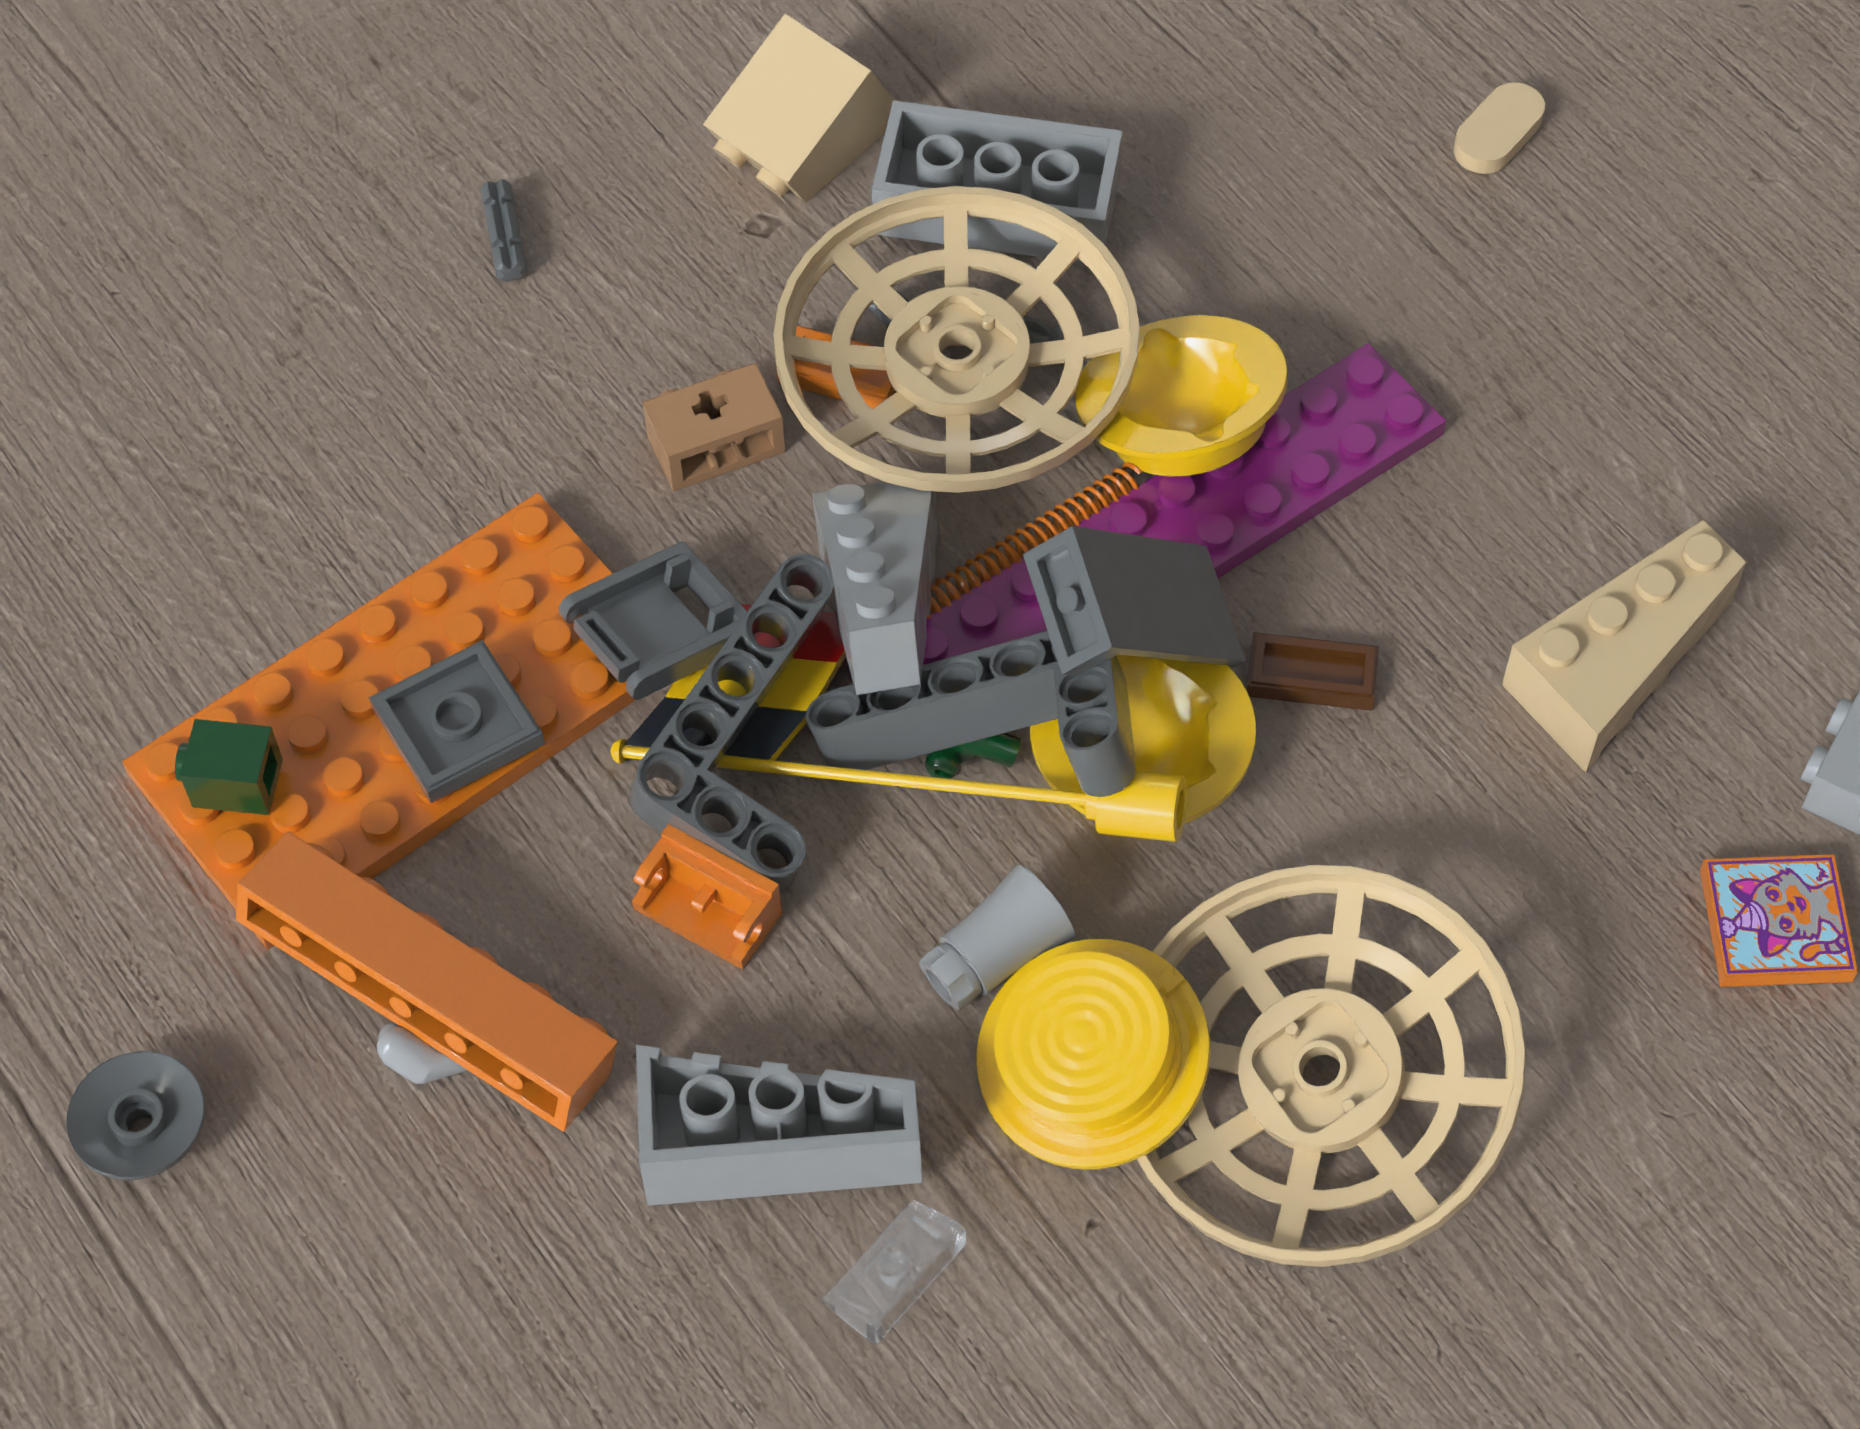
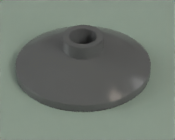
(121, 1093)

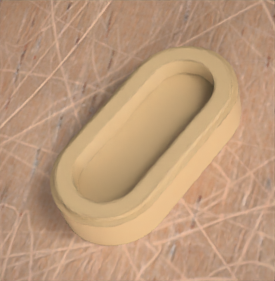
(1499, 128)

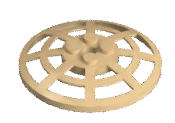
(956, 318)
(1370, 1059)

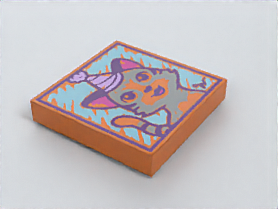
(1778, 920)

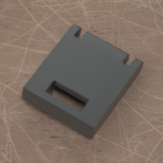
(644, 628)

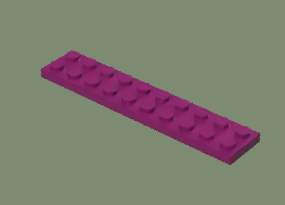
(1311, 455)

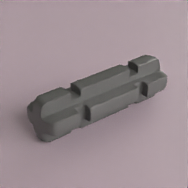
(504, 230)

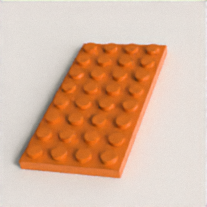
(339, 767)

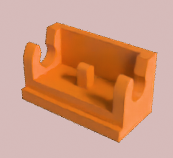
(706, 896)

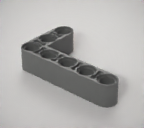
(981, 698)
(724, 718)

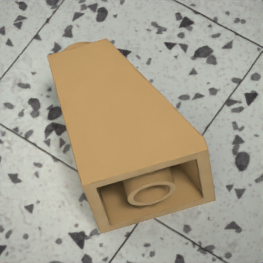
(799, 112)

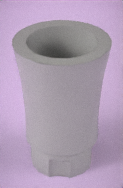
(996, 939)

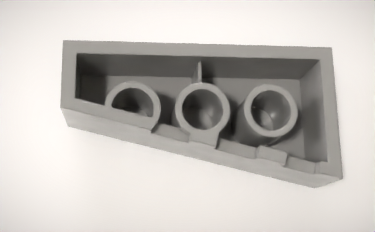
(768, 1130)

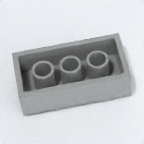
(1042, 159)

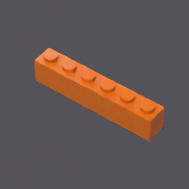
(426, 980)

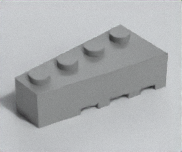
(882, 569)

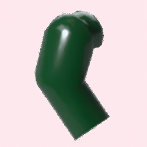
(998, 749)

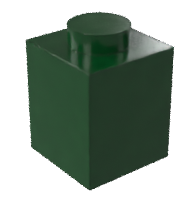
(229, 766)

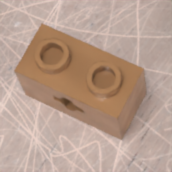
(714, 426)

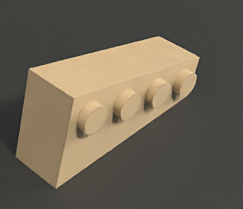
(1618, 644)

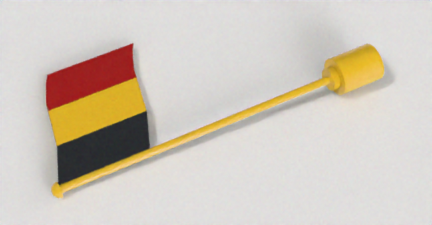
(1146, 809)

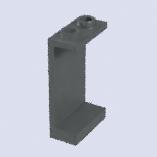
(1130, 598)

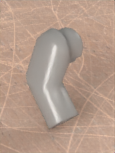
(413, 1057)

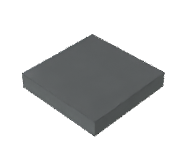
(457, 721)

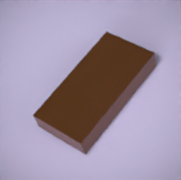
(1312, 671)

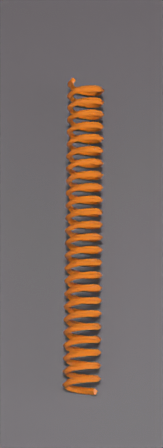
(1090, 508)

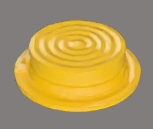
(1194, 396)
(1183, 723)
(1093, 1054)

